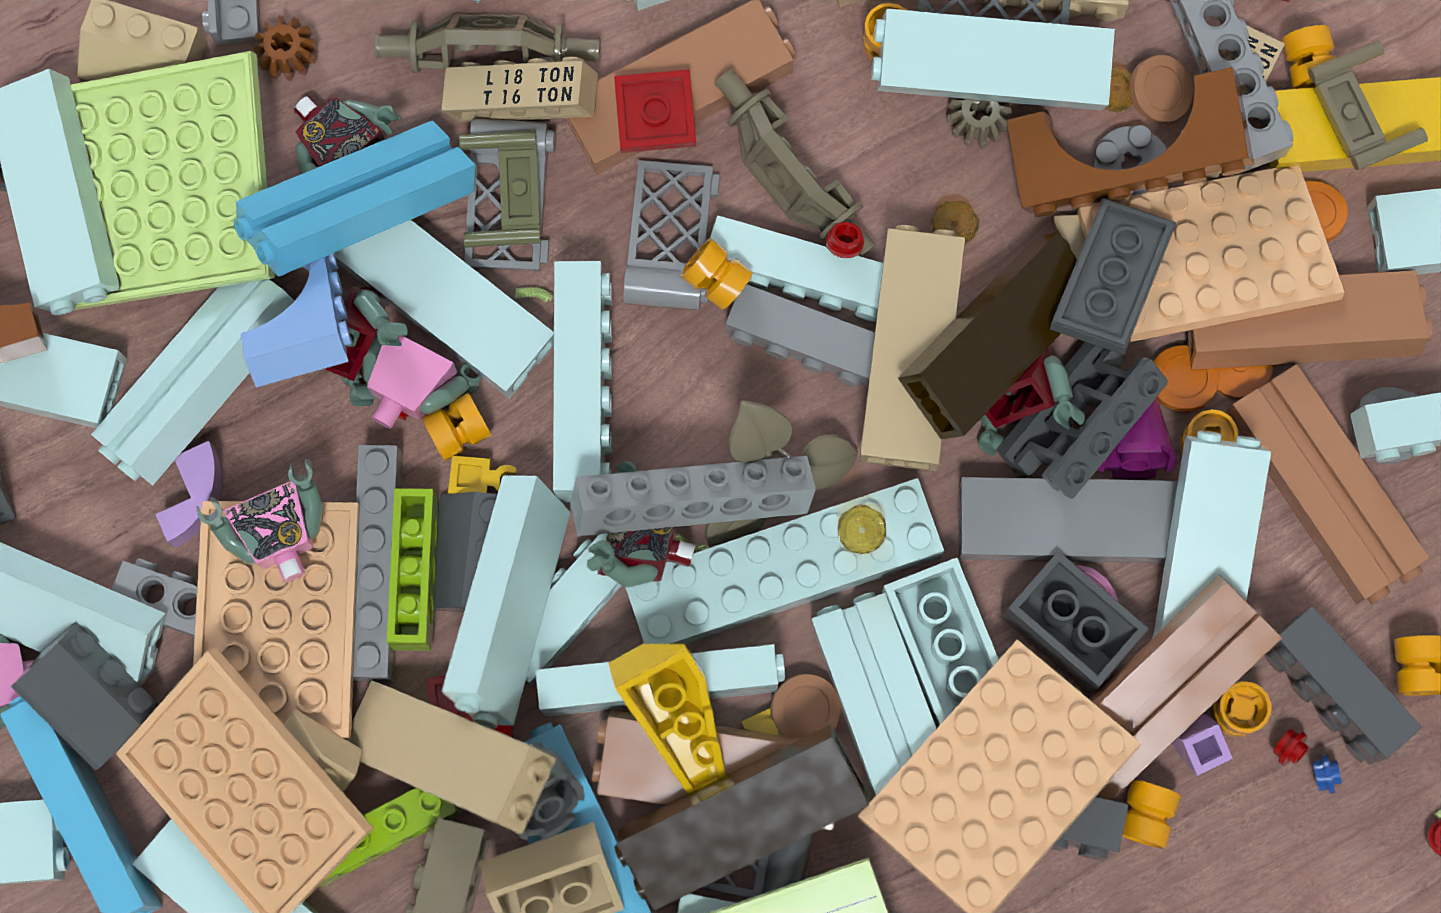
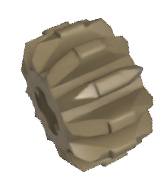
(989, 126)

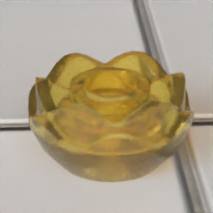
(1121, 99)
(961, 213)
(864, 517)

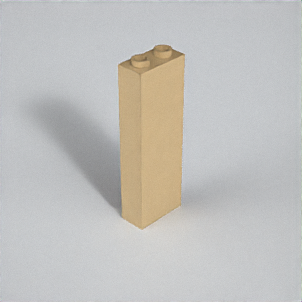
(913, 309)
(450, 756)

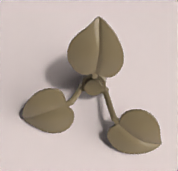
(756, 437)

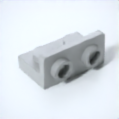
(232, 21)

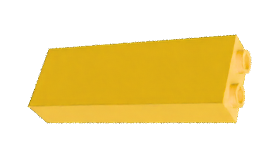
(1396, 106)

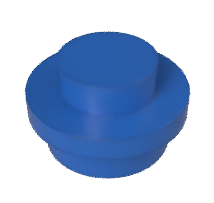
(1327, 774)

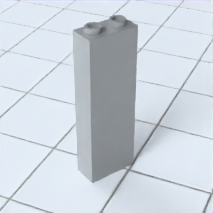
(1033, 521)

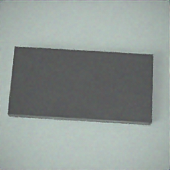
(1113, 276)

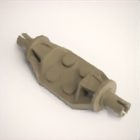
(472, 30)
(777, 168)

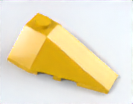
(673, 708)

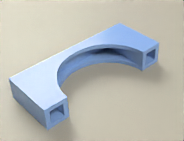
(305, 334)

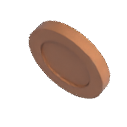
(1161, 89)
(804, 705)

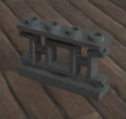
(1093, 379)

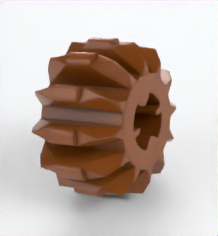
(295, 38)

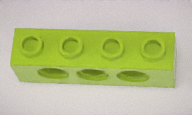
(412, 570)
(394, 826)

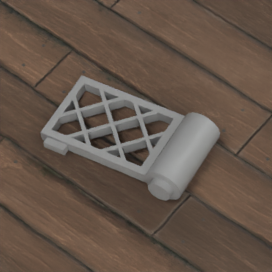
(545, 144)
(655, 280)

